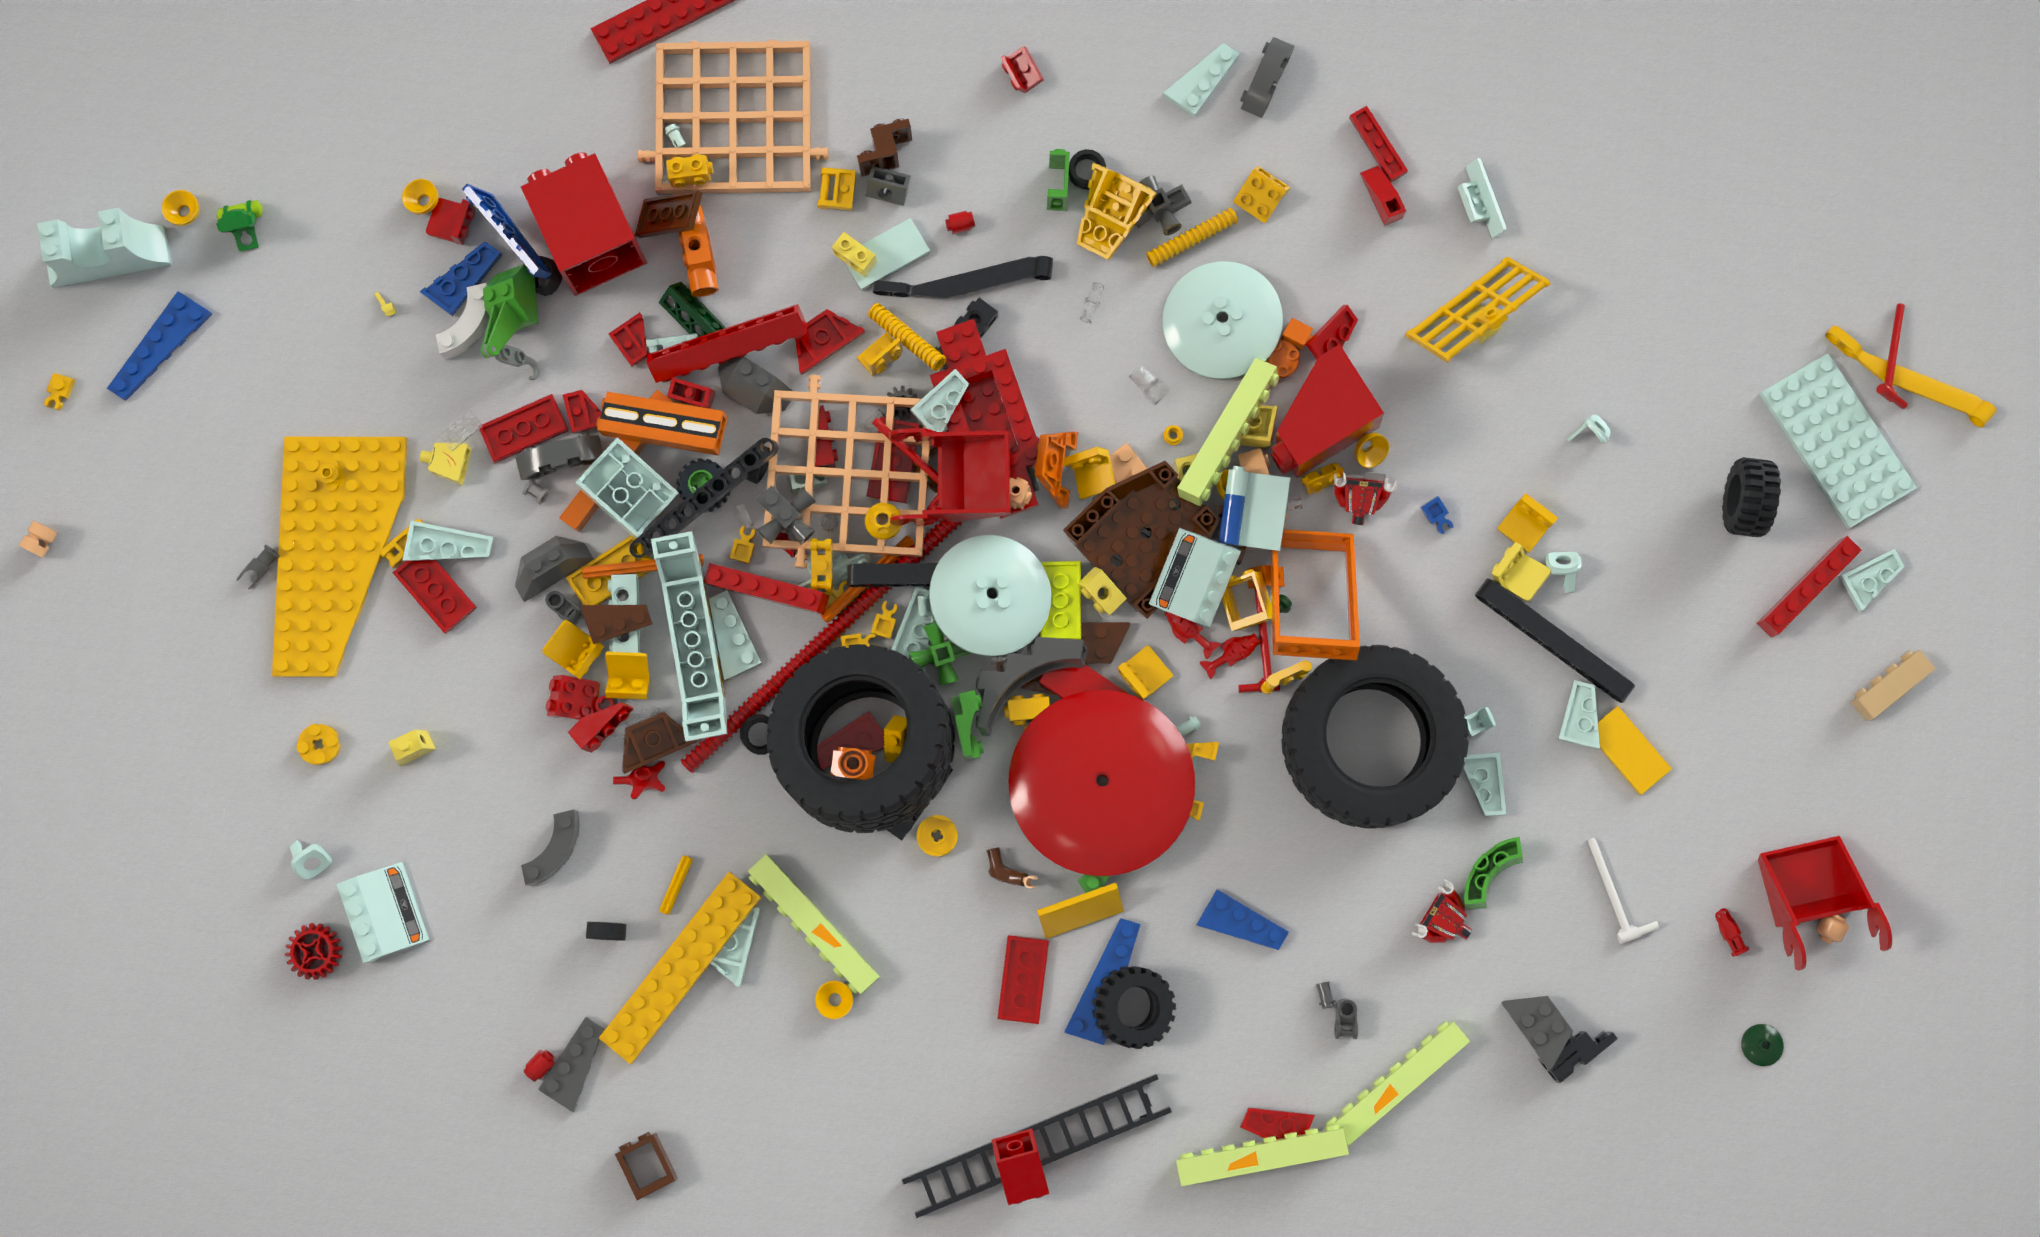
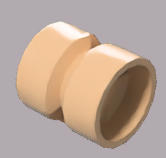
(38, 539)

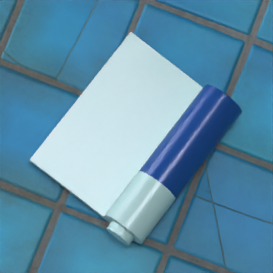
(1254, 509)

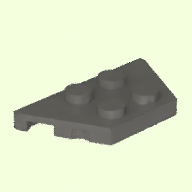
(1541, 1026)

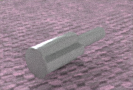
(1370, 476)

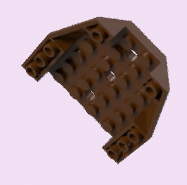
(1114, 525)

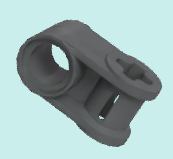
(566, 609)
(1346, 1021)

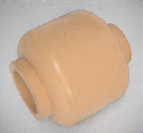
(1832, 928)

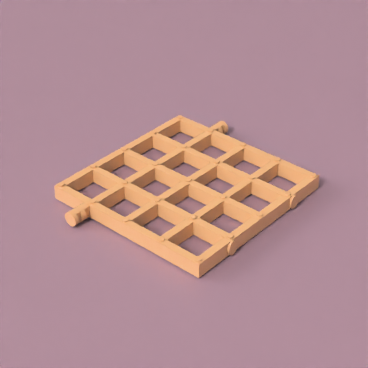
(734, 117)
(848, 473)

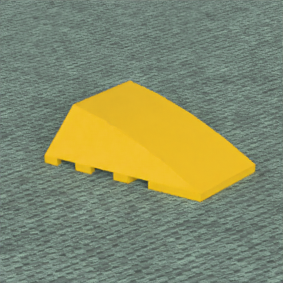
(1111, 210)

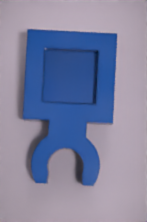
(1435, 512)

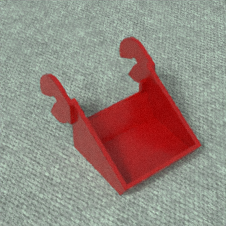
(970, 475)
(1813, 884)

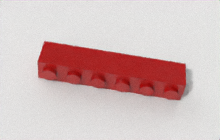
(1809, 586)
(766, 589)

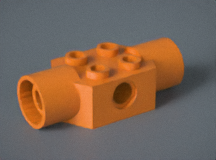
(699, 258)
(852, 763)

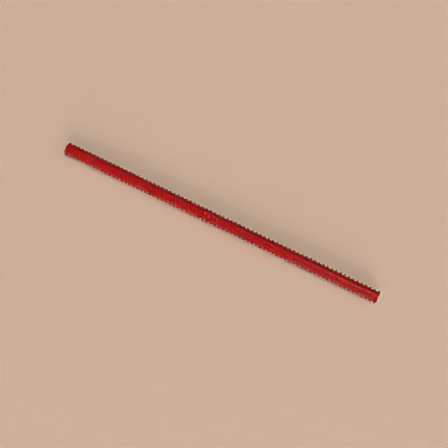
(814, 648)

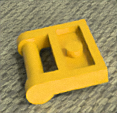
(843, 189)

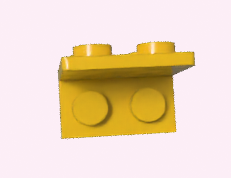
(1261, 194)
(880, 354)
(1091, 470)
(1527, 522)
(1144, 672)
(627, 675)

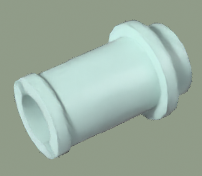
(675, 136)
(1188, 726)

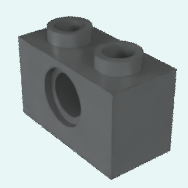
(887, 185)

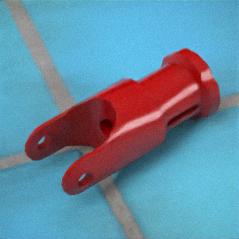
(1731, 932)

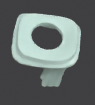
(1592, 422)
(1569, 570)
(300, 856)

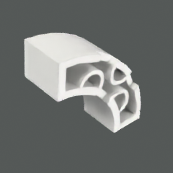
(469, 326)

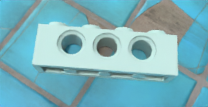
(631, 584)

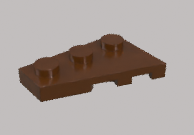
(614, 620)

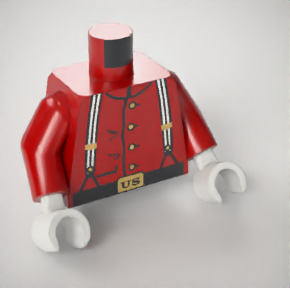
(1362, 495)
(1444, 917)

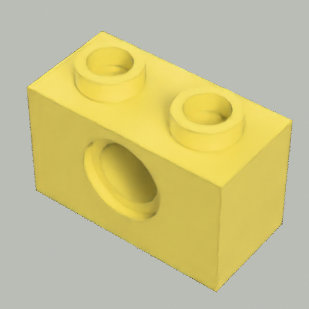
(1112, 596)

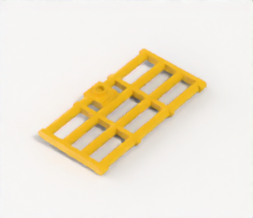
(1488, 316)

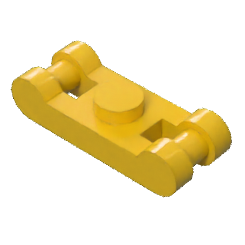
(397, 543)
(821, 564)
(1286, 676)

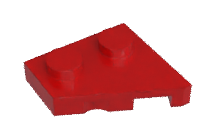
(581, 411)

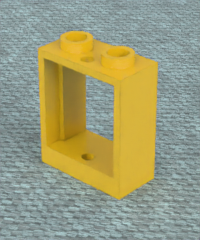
(1231, 609)

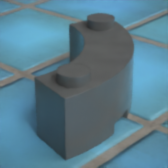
(1269, 72)
(546, 458)
(558, 850)

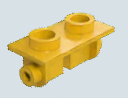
(1316, 482)

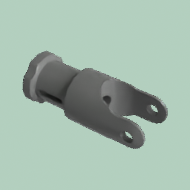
(260, 564)

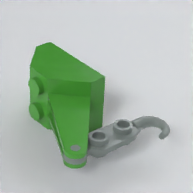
(511, 307)

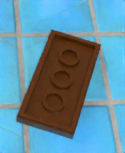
(668, 214)

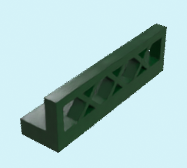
(693, 307)

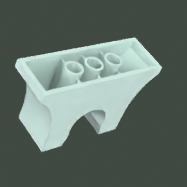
(110, 250)

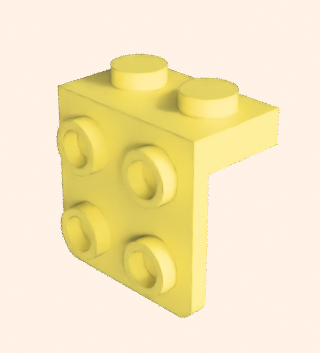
(1520, 573)

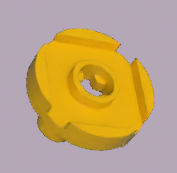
(314, 733)
(931, 825)

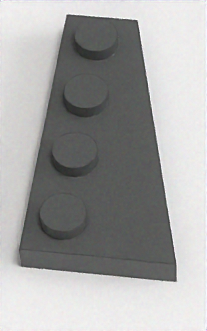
(569, 1072)

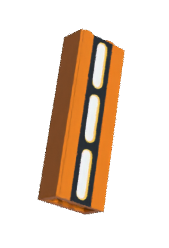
(662, 423)

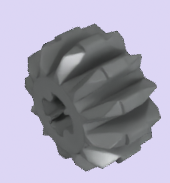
(902, 410)

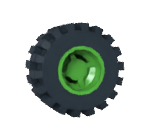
(696, 476)

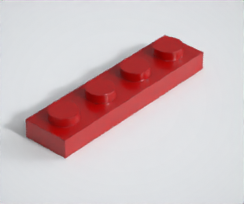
(1378, 144)

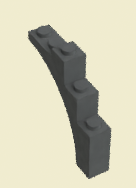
(1046, 656)

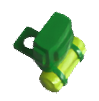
(239, 219)

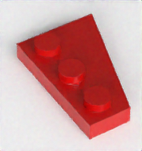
(1333, 332)
(1275, 1123)

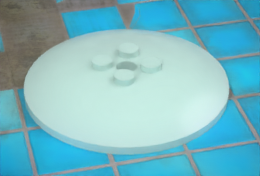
(1215, 347)
(974, 619)

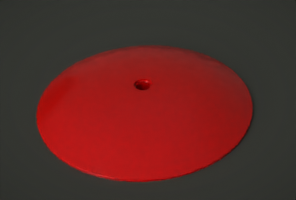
(1092, 825)

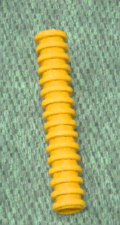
(1191, 237)
(908, 337)

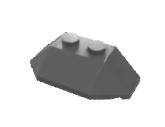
(750, 385)
(549, 565)

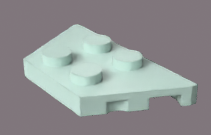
(734, 955)

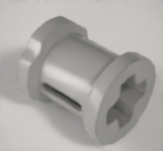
(536, 491)

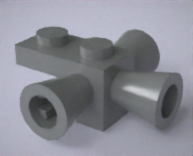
(1164, 206)
(785, 515)

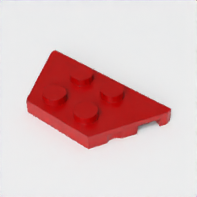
(824, 337)

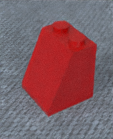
(1020, 1167)

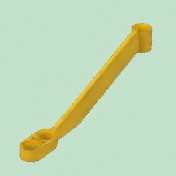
(1978, 410)

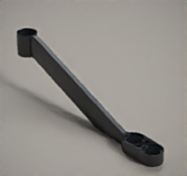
(1035, 267)

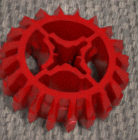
(308, 959)

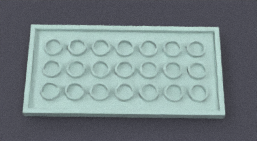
(1837, 441)

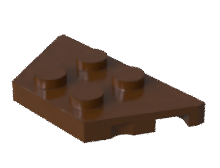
(1103, 640)
(651, 741)

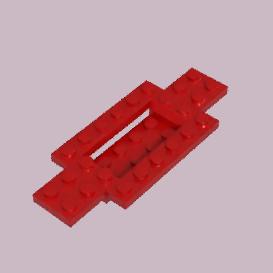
(982, 403)

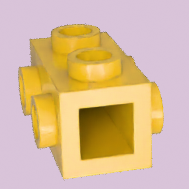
(689, 170)
(1022, 710)

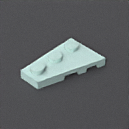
(938, 405)
(1870, 578)
(1581, 719)
(1486, 779)

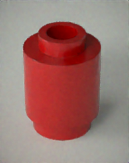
(960, 222)
(539, 1065)

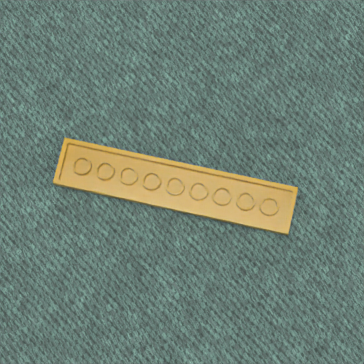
(680, 967)

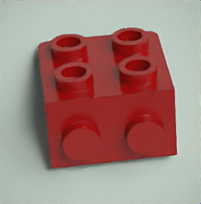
(451, 220)
(572, 697)

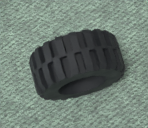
(1751, 497)
(1160, 1007)

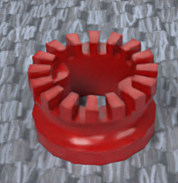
(600, 700)

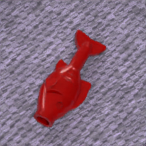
(1185, 629)
(1234, 651)

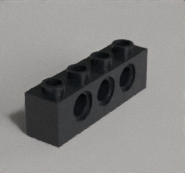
(980, 310)

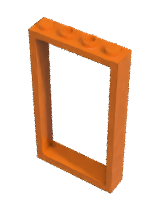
(1310, 646)

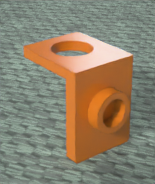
(1266, 572)

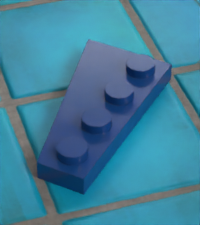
(451, 289)
(1234, 919)

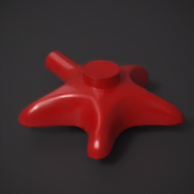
(642, 779)

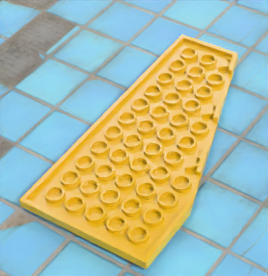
(331, 544)

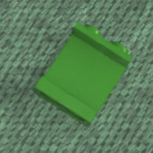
(1058, 198)

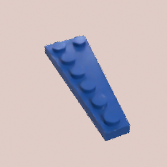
(507, 229)
(166, 334)
(1115, 955)

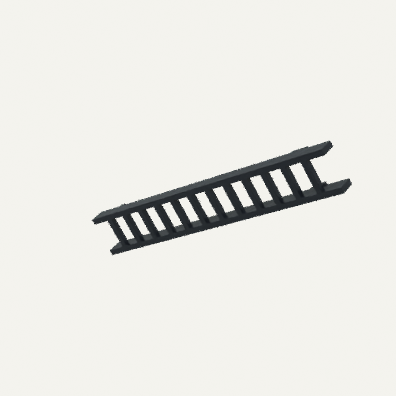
(1053, 1156)

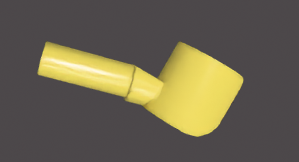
(389, 308)

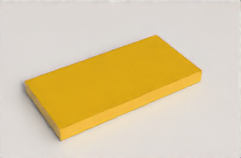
(595, 590)
(1630, 751)
(1080, 910)

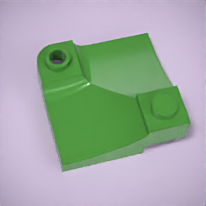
(964, 710)

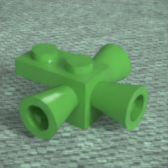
(940, 653)

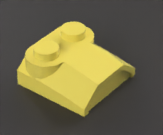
(1261, 428)

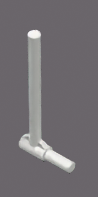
(1627, 932)

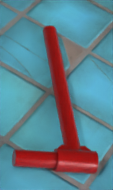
(1886, 389)
(913, 456)
(1265, 656)

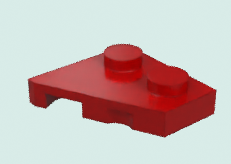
(631, 339)

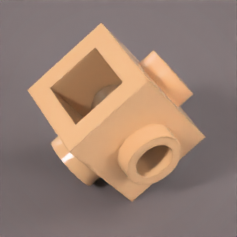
(1024, 495)

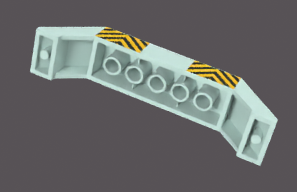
(691, 636)

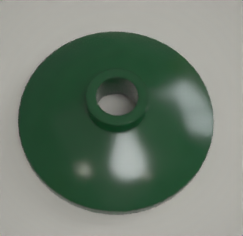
(1752, 1045)

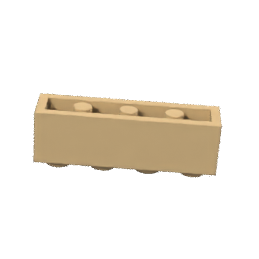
(1892, 685)

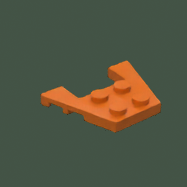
(1050, 463)

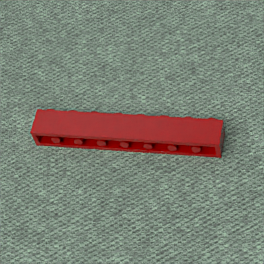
(727, 344)

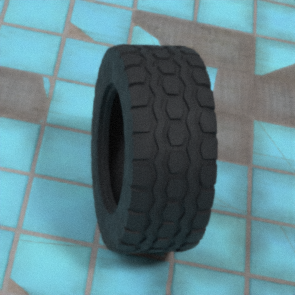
(822, 689)
(1440, 727)

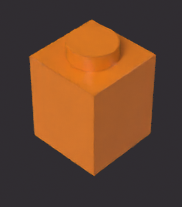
(1297, 333)

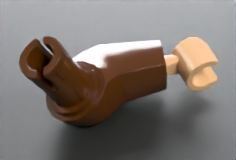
(1004, 874)

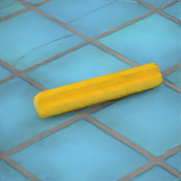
(675, 885)

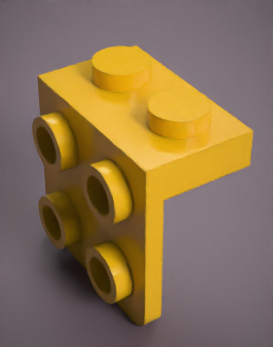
(572, 649)

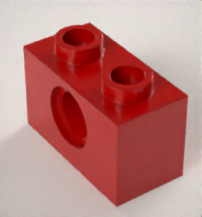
(691, 393)

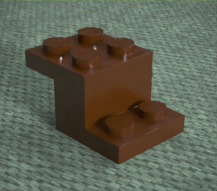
(884, 141)

